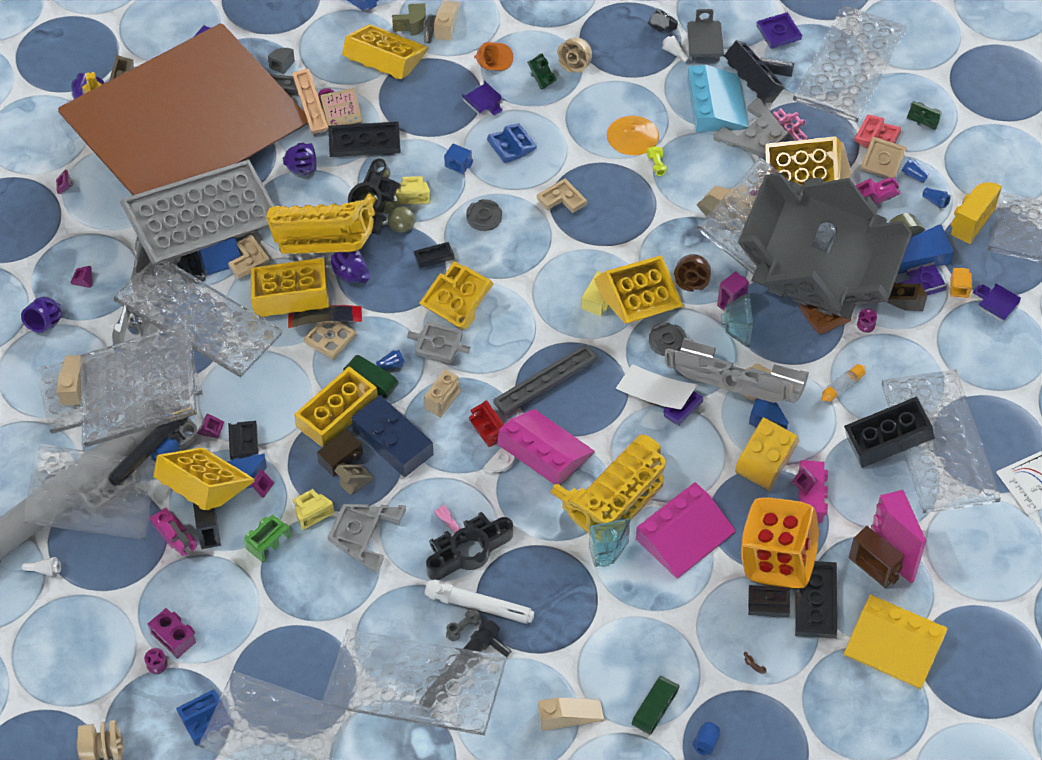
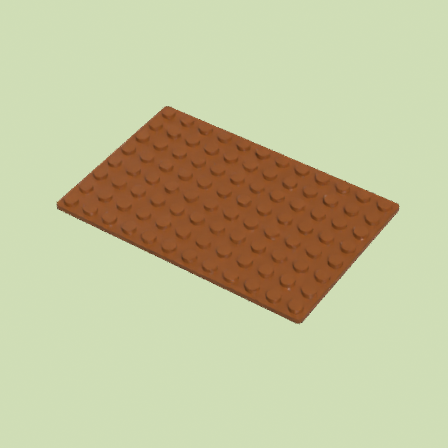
(184, 113)

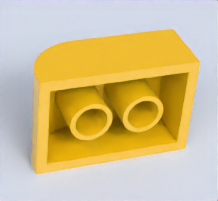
(975, 211)
(766, 454)

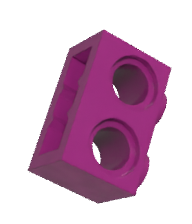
(732, 289)
(168, 635)

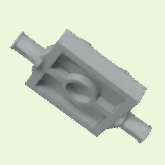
(438, 342)

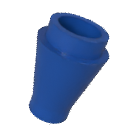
(915, 171)
(937, 197)
(391, 360)

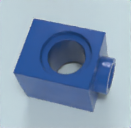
(458, 158)

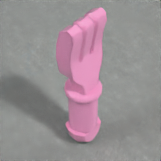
(445, 516)

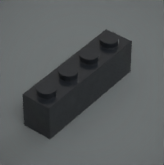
(753, 71)

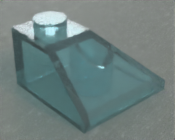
(739, 320)
(608, 541)

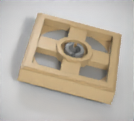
(330, 338)

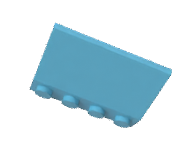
(716, 99)

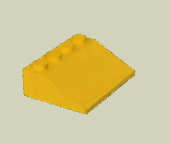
(383, 50)
(806, 159)
(289, 287)
(639, 289)
(200, 477)
(895, 641)

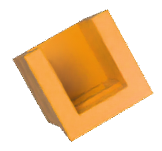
(960, 283)

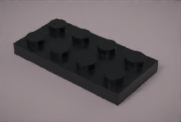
(364, 139)
(818, 603)

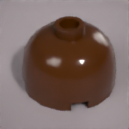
(692, 272)

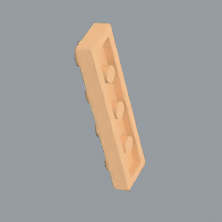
(310, 101)

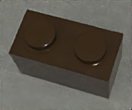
(340, 451)

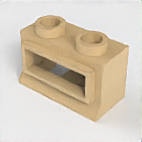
(442, 393)

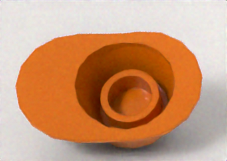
(494, 56)

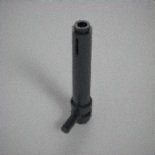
(143, 451)
(486, 636)

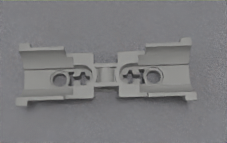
(142, 327)
(698, 363)

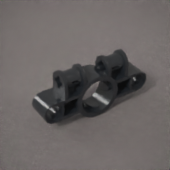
(380, 184)
(477, 529)

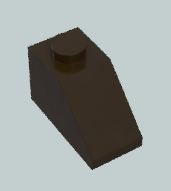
(908, 296)

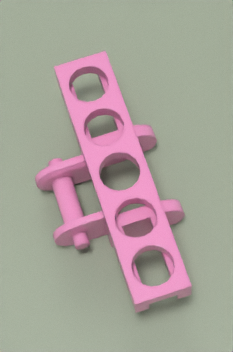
(788, 118)

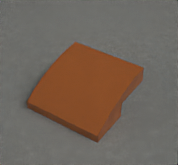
(820, 321)

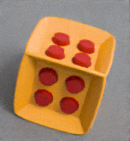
(780, 542)

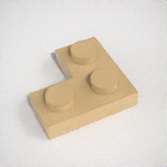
(562, 192)
(251, 257)

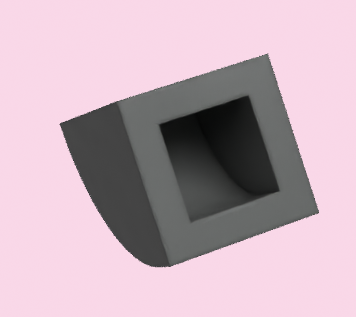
(281, 59)

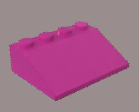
(543, 446)
(900, 528)
(684, 530)

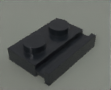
(243, 439)
(769, 601)

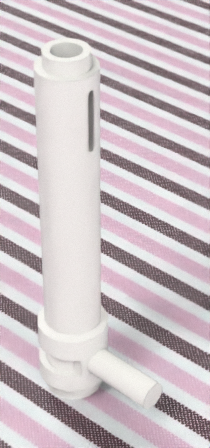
(449, 594)

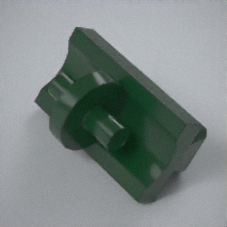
(541, 71)
(924, 115)

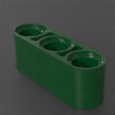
(374, 374)
(655, 705)

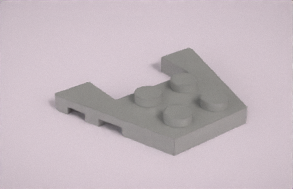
(761, 132)
(355, 528)

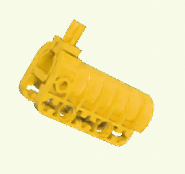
(322, 227)
(617, 486)

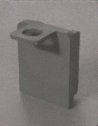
(705, 36)

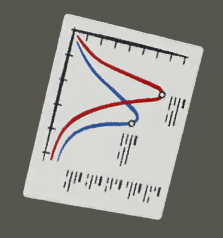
(1025, 481)

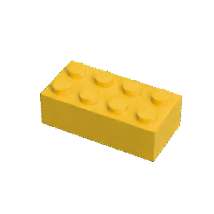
(332, 408)

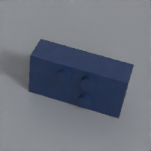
(392, 436)

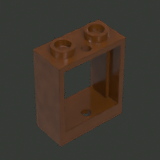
(876, 557)

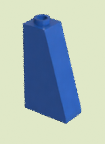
(927, 248)

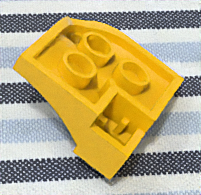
(457, 295)

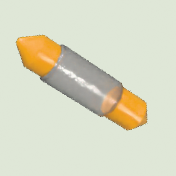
(843, 383)

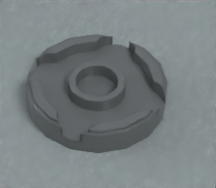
(484, 215)
(666, 336)

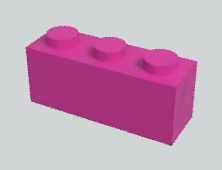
(818, 492)

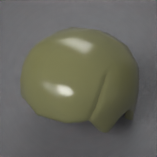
(401, 219)

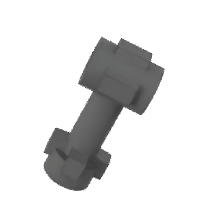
(454, 629)

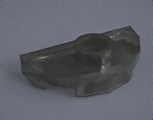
(428, 26)

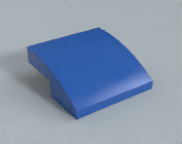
(511, 143)
(197, 714)

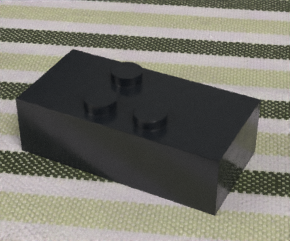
(889, 432)

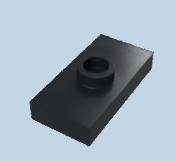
(434, 255)

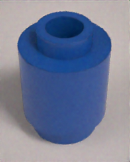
(167, 446)
(706, 738)

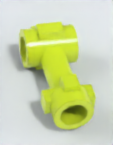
(656, 153)

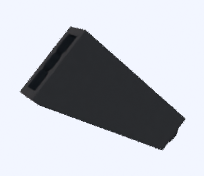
(207, 527)

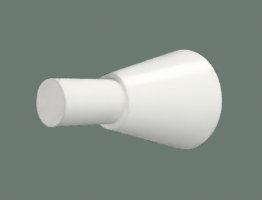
(672, 46)
(48, 566)

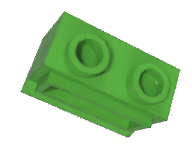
(270, 540)

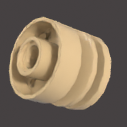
(101, 744)

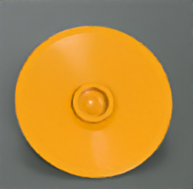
(632, 135)

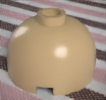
(574, 54)

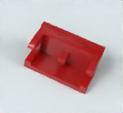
(486, 423)

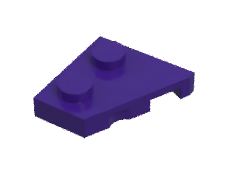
(679, 415)

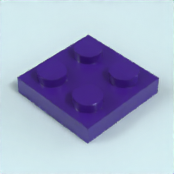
(779, 30)

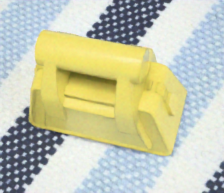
(413, 191)
(312, 508)

